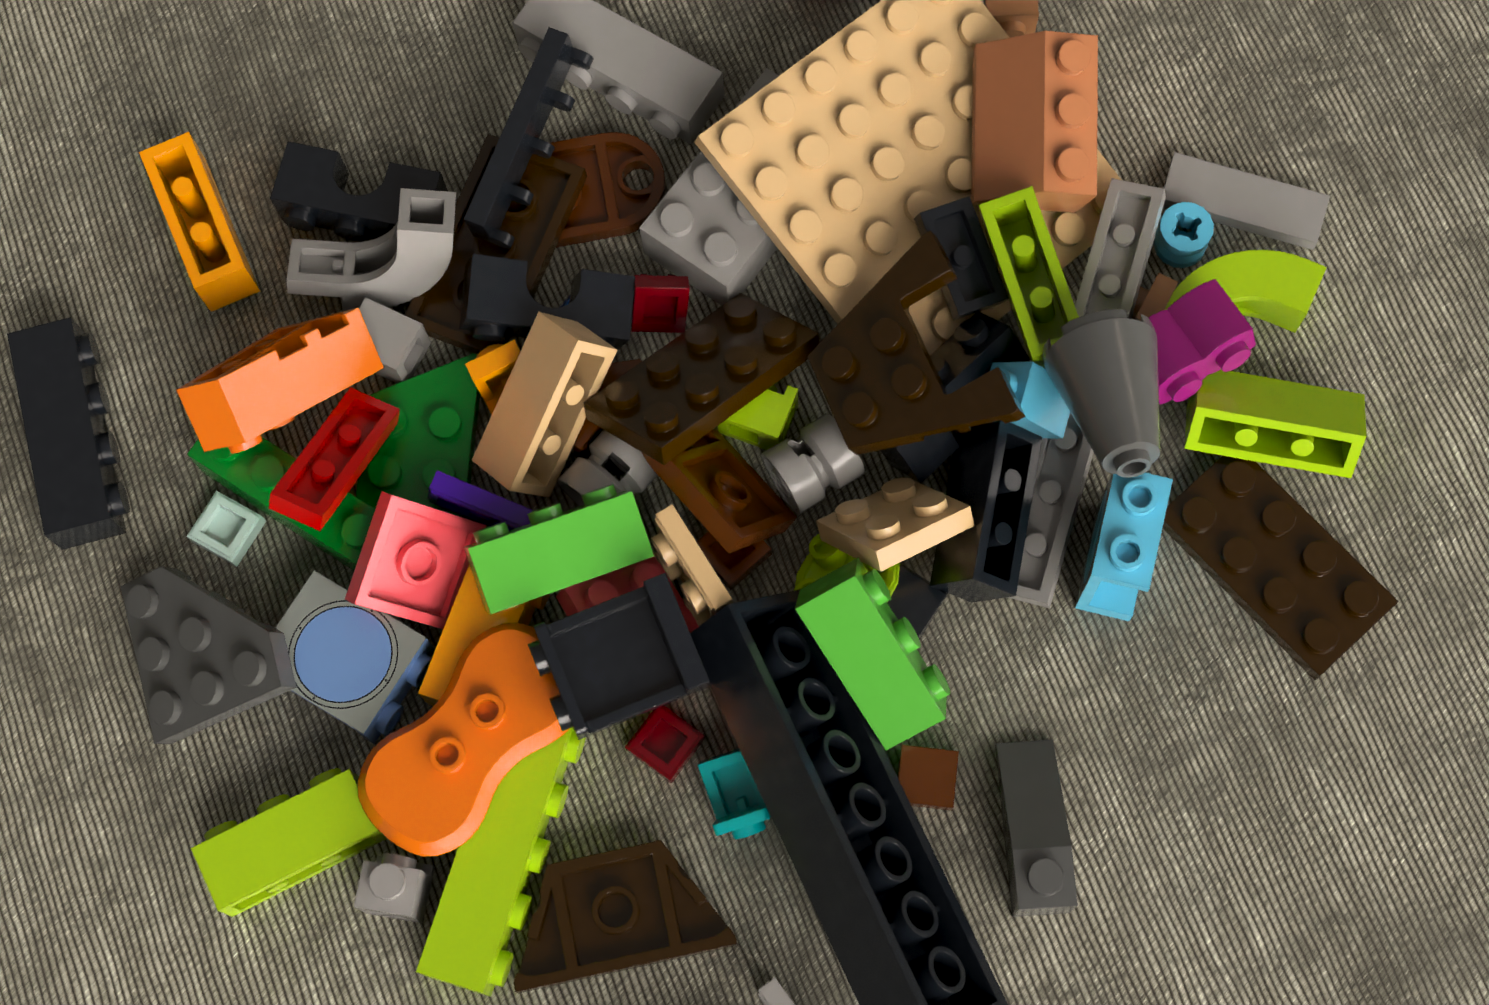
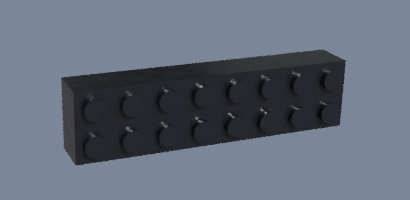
(841, 812)

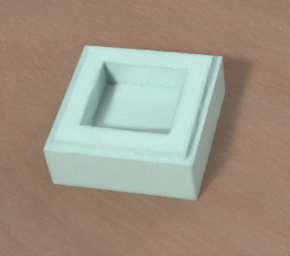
(226, 528)

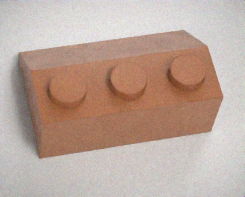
(1036, 119)

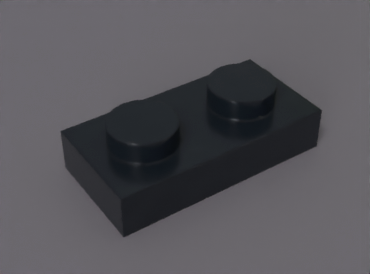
(967, 249)

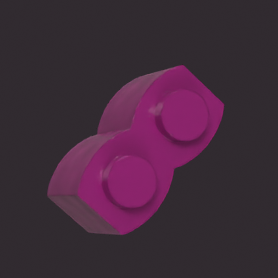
(1199, 338)

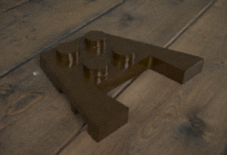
(882, 374)

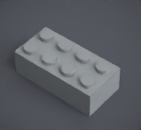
(707, 230)

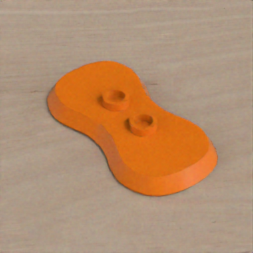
(439, 774)

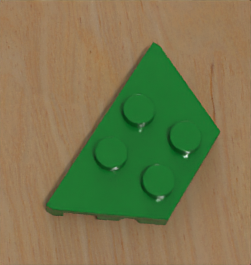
(431, 435)

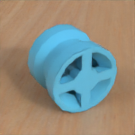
(1179, 247)

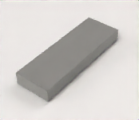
(1247, 200)

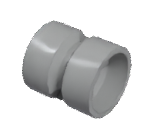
(812, 464)
(589, 474)

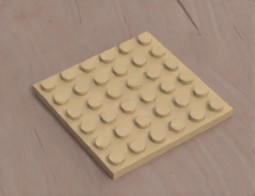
(863, 143)

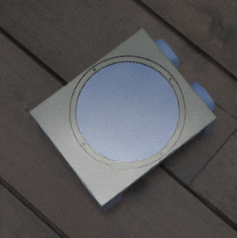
(352, 657)

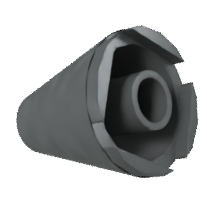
(1111, 386)

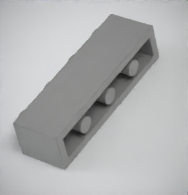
(629, 65)

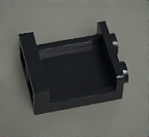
(619, 659)

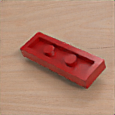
(334, 459)

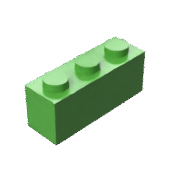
(557, 548)
(873, 652)

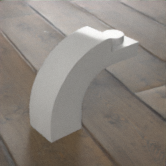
(382, 269)

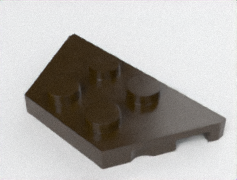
(616, 916)

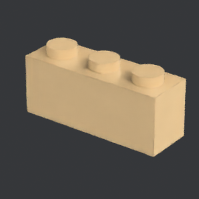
(543, 405)

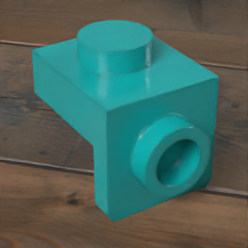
(733, 795)

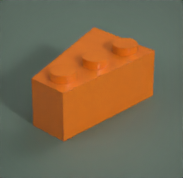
(278, 379)

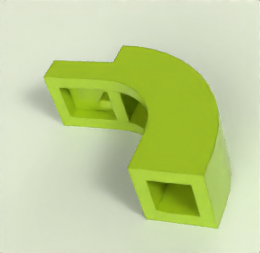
(1262, 284)

